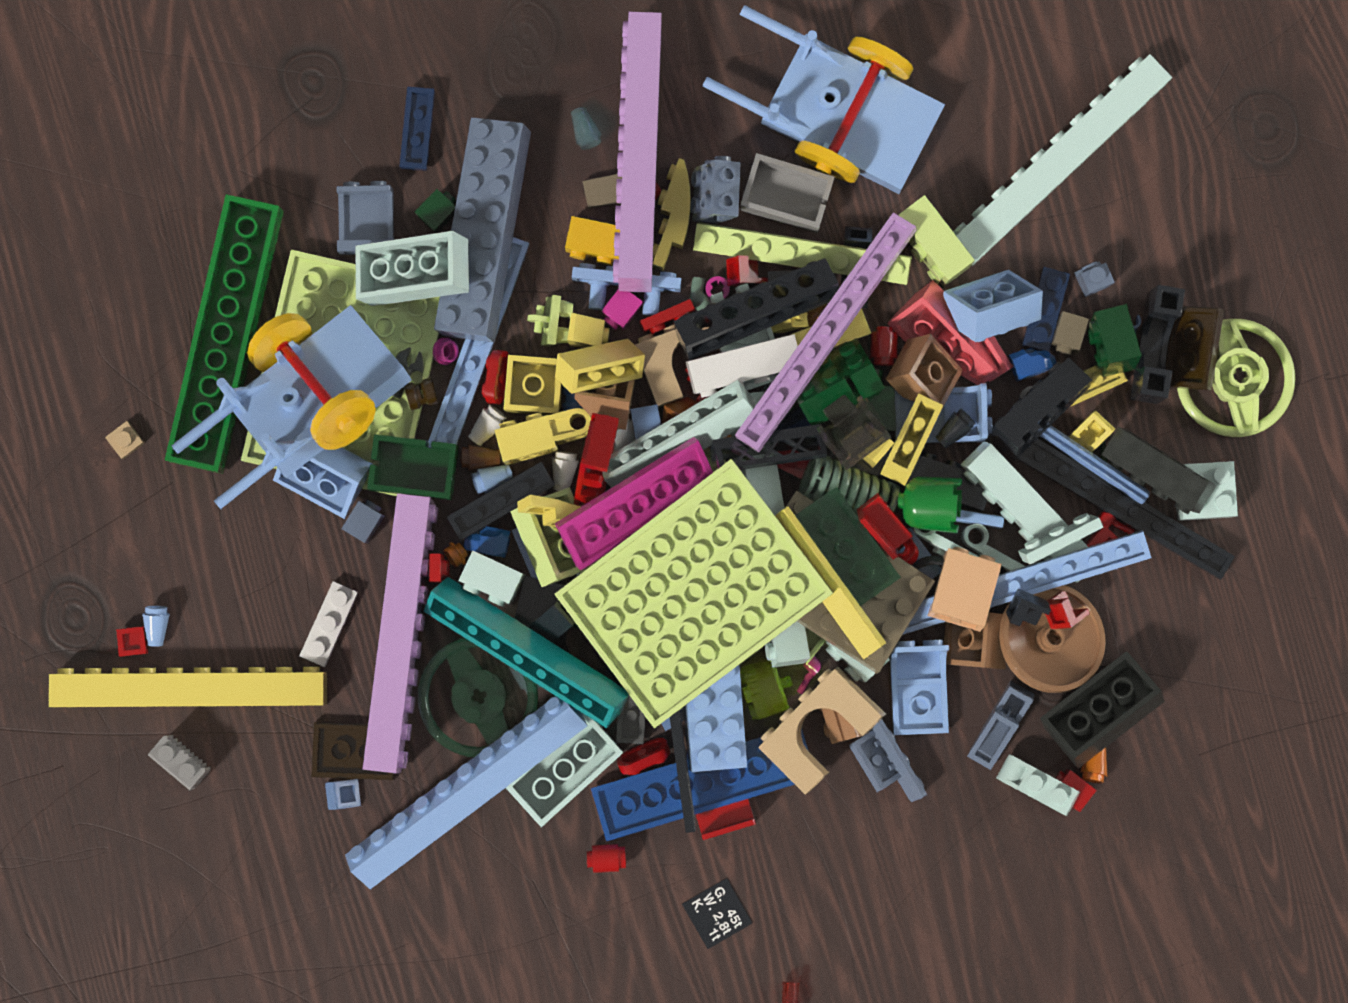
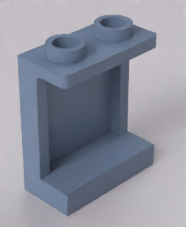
(364, 215)

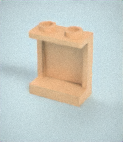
(965, 589)

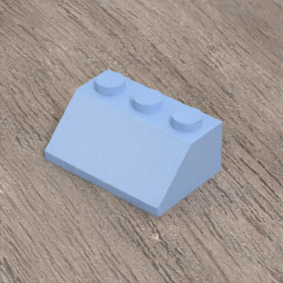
(994, 305)
(329, 480)

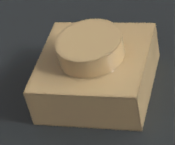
(125, 440)

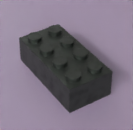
(1102, 709)

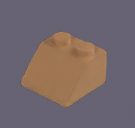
(924, 370)
(609, 400)
(973, 647)

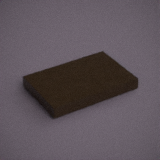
(1194, 347)
(341, 751)

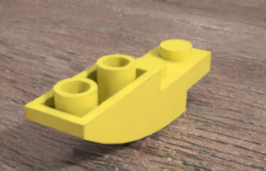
(676, 204)

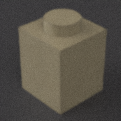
(1069, 333)

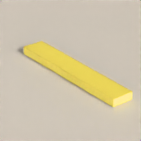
(841, 603)

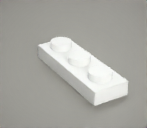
(329, 624)

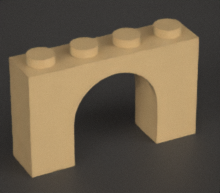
(658, 365)
(785, 743)

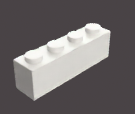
(740, 364)

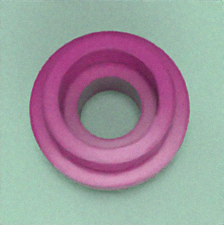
(445, 351)

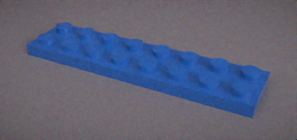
(655, 796)

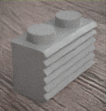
(179, 762)

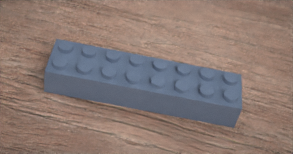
(487, 218)

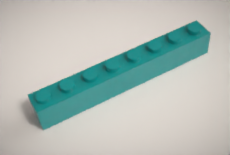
(527, 652)

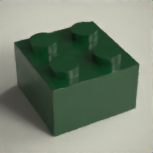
(1114, 340)

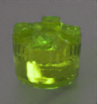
(764, 689)

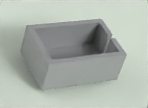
(786, 193)

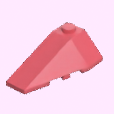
(929, 314)

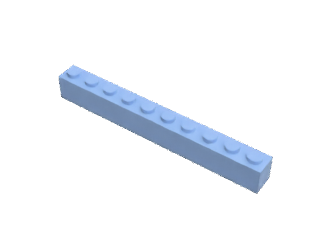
(464, 791)

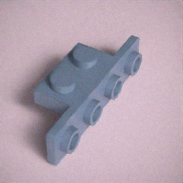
(885, 762)

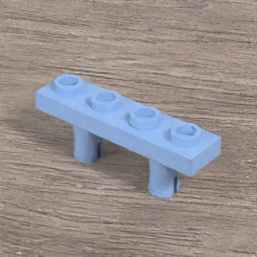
(602, 279)

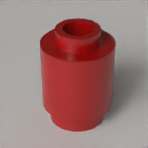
(883, 346)
(606, 858)

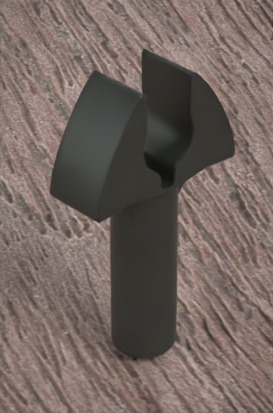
(417, 366)

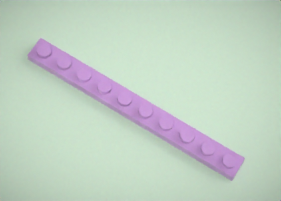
(825, 332)

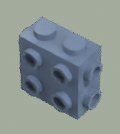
(715, 190)

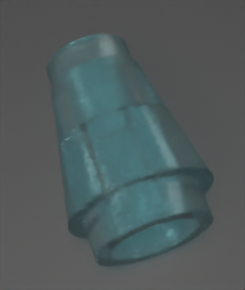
(585, 130)

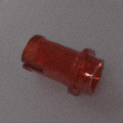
(790, 992)

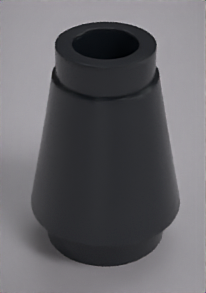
(955, 428)

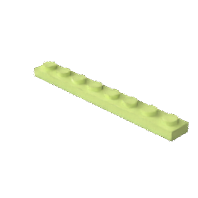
(788, 250)

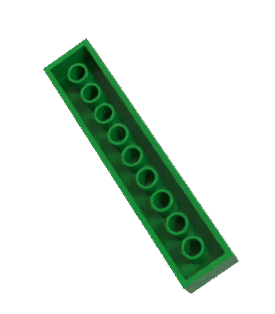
(225, 327)

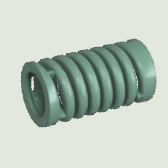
(854, 492)

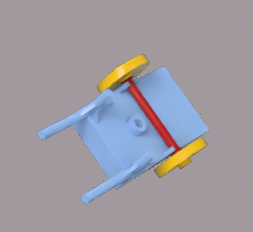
(871, 125)
(312, 391)

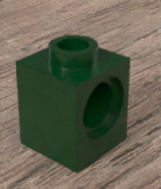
(437, 210)

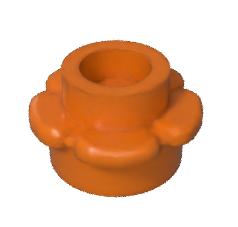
(455, 554)

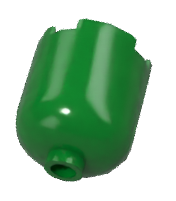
(932, 503)

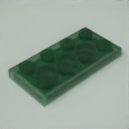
(848, 546)

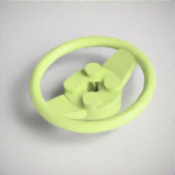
(1243, 396)

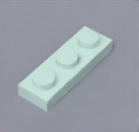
(1060, 538)

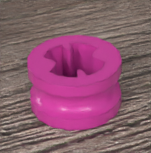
(726, 289)

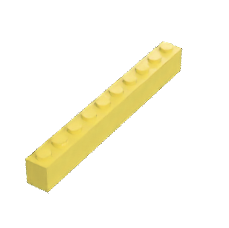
(187, 689)

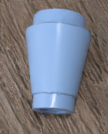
(490, 478)
(155, 624)

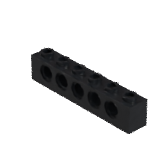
(753, 320)

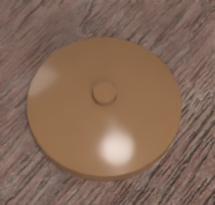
(1054, 657)

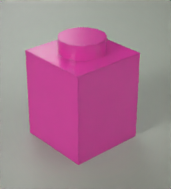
(621, 309)

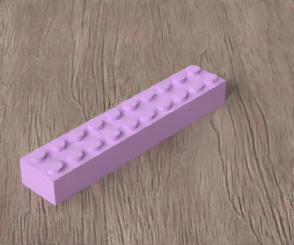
(639, 156)
(399, 634)

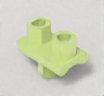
(549, 320)

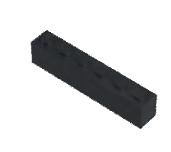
(928, 467)

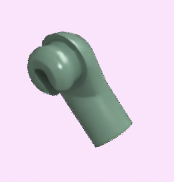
(697, 294)

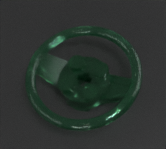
(468, 677)

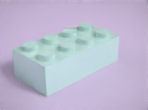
(412, 268)
(565, 772)

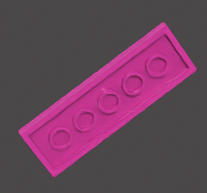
(632, 503)

